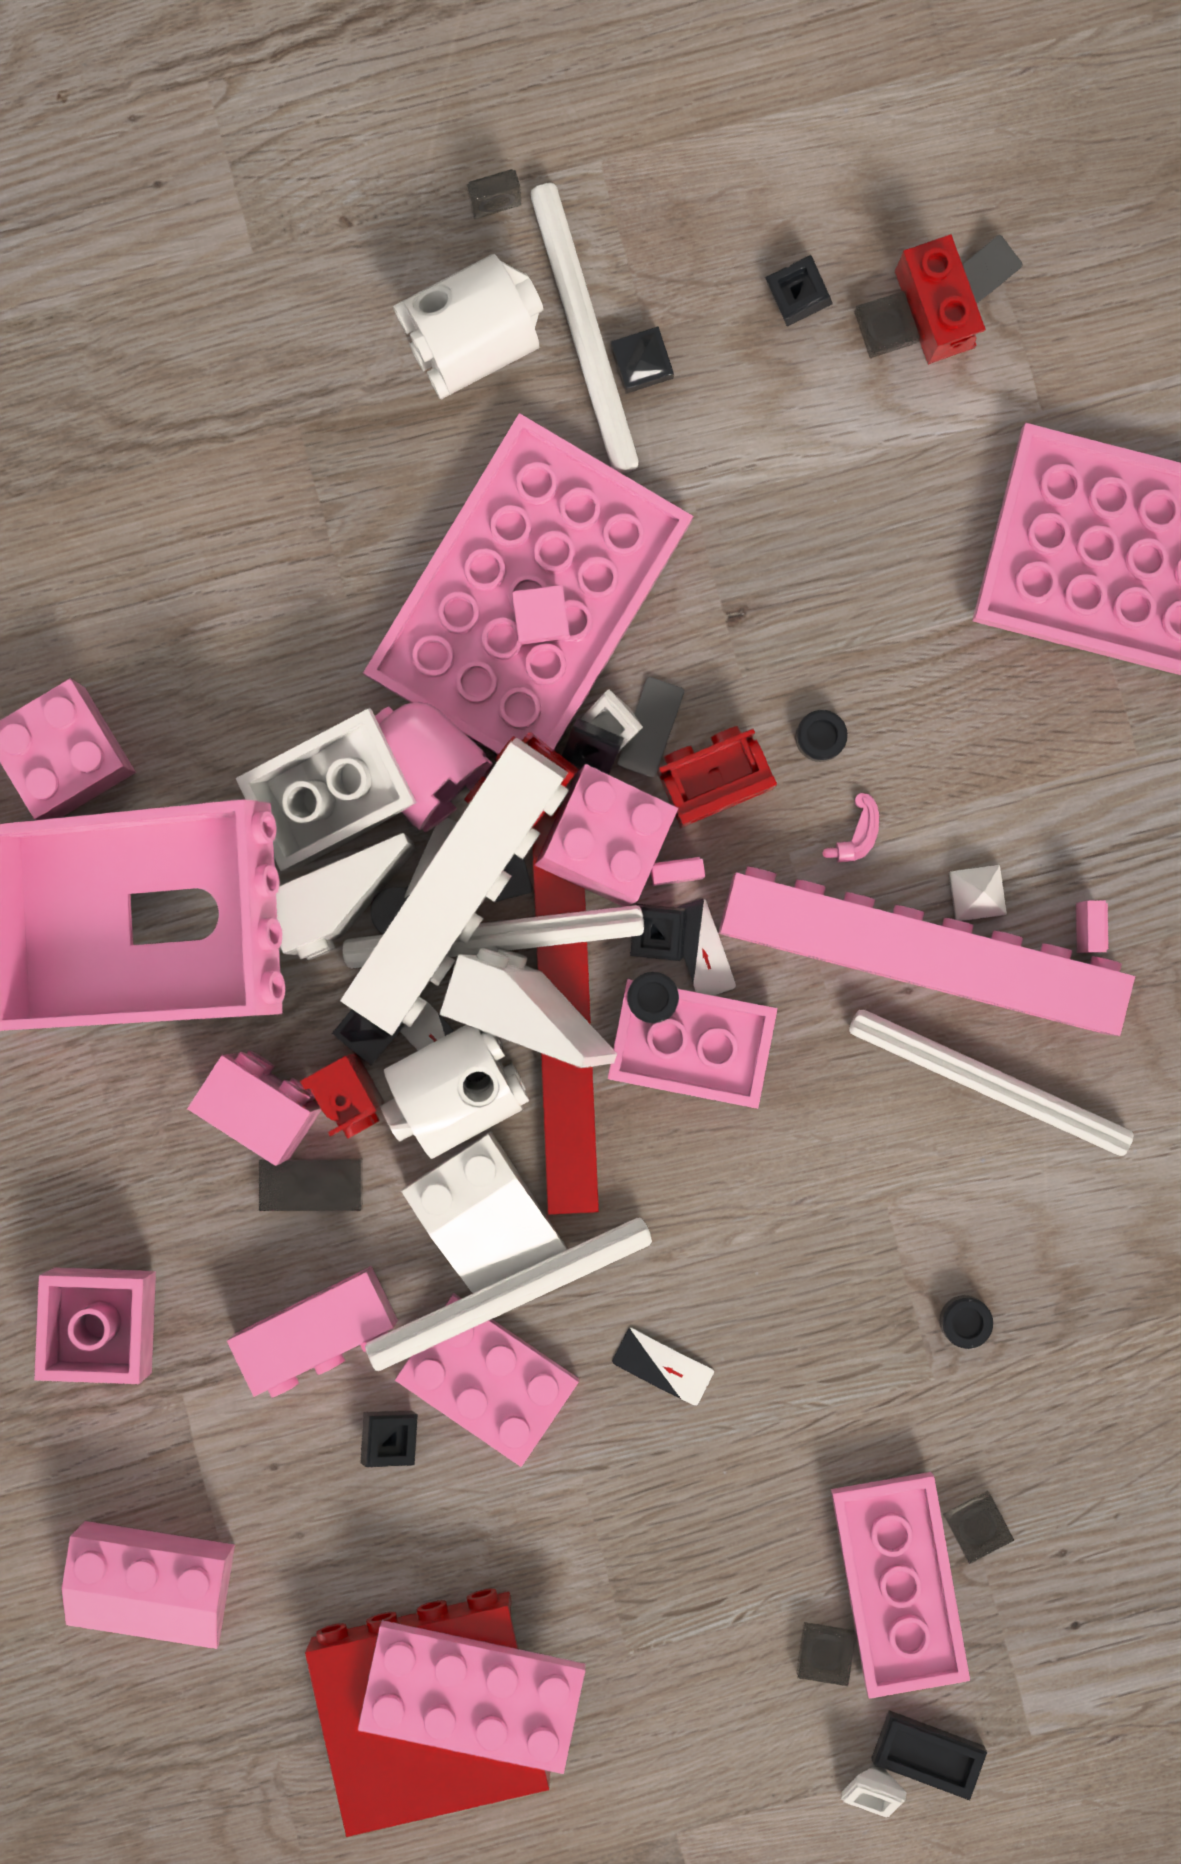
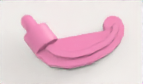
(864, 834)

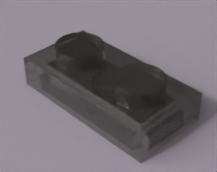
(311, 1185)

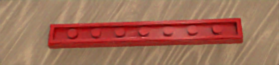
(566, 1087)

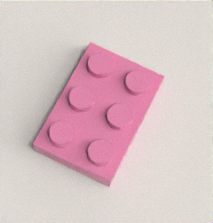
(703, 1050)
(491, 1386)

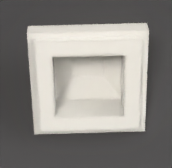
(614, 716)
(977, 893)
(875, 1792)

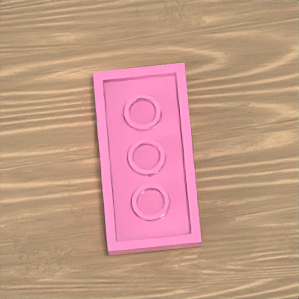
(900, 1585)
(472, 1697)

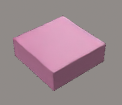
(540, 614)
(677, 871)
(1092, 926)

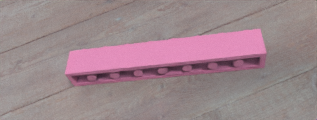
(925, 953)

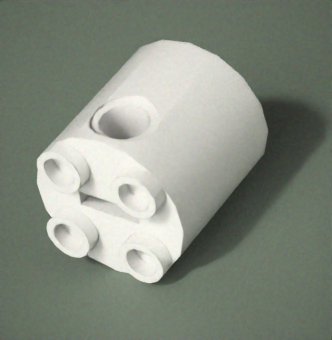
(471, 323)
(439, 1102)

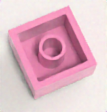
(60, 752)
(606, 836)
(256, 1106)
(95, 1325)

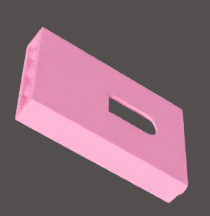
(70, 917)

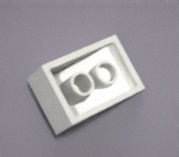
(329, 790)
(332, 898)
(522, 1006)
(483, 1215)

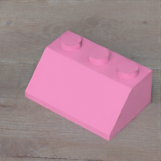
(146, 1584)

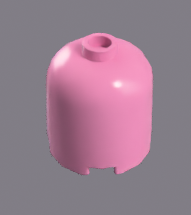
(433, 759)

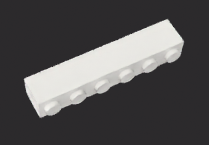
(454, 887)

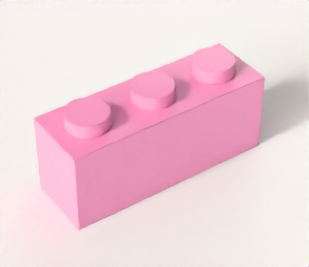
(312, 1333)

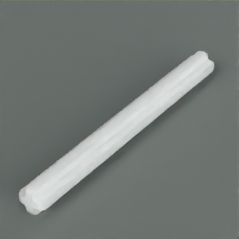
(584, 328)
(526, 933)
(991, 1082)
(508, 1294)

